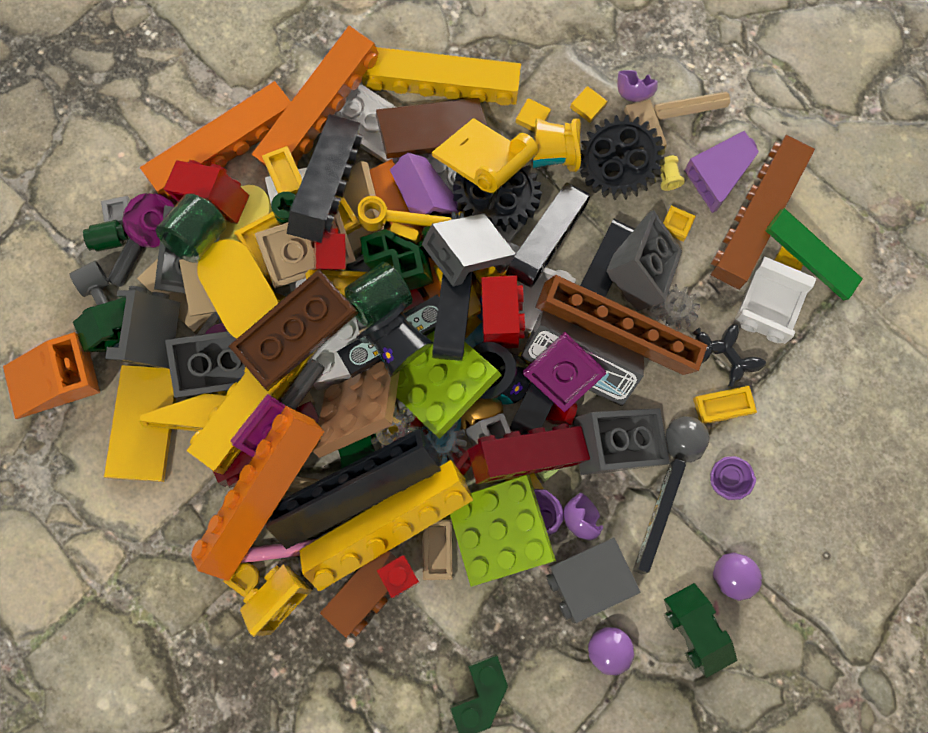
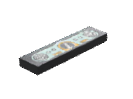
(361, 356)
(659, 517)

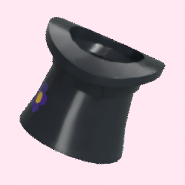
(395, 340)
(512, 383)

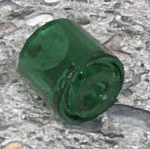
(191, 227)
(377, 293)

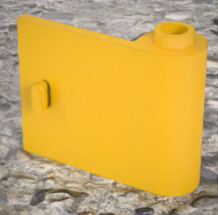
(485, 155)

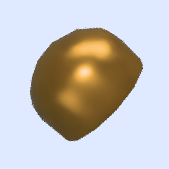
(481, 410)

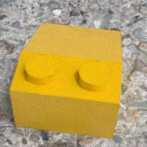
(274, 601)

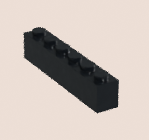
(325, 179)
(354, 488)

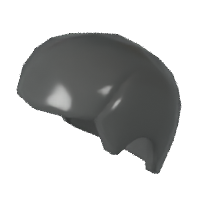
(687, 439)

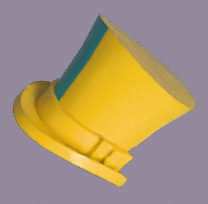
(558, 144)

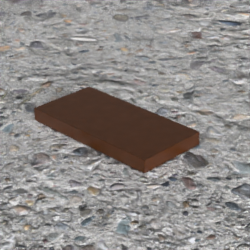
(424, 126)
(293, 330)

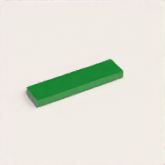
(814, 254)

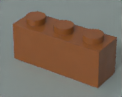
(358, 598)

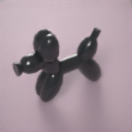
(724, 346)

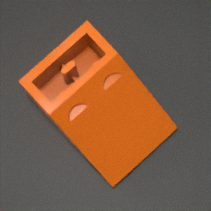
(50, 376)

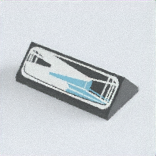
(622, 365)

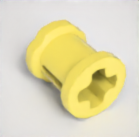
(670, 174)

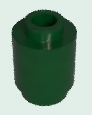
(105, 236)

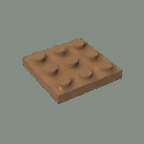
(357, 408)

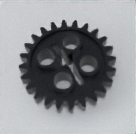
(629, 176)
(520, 199)

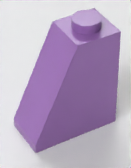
(720, 168)
(423, 187)

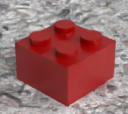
(209, 183)
(501, 307)

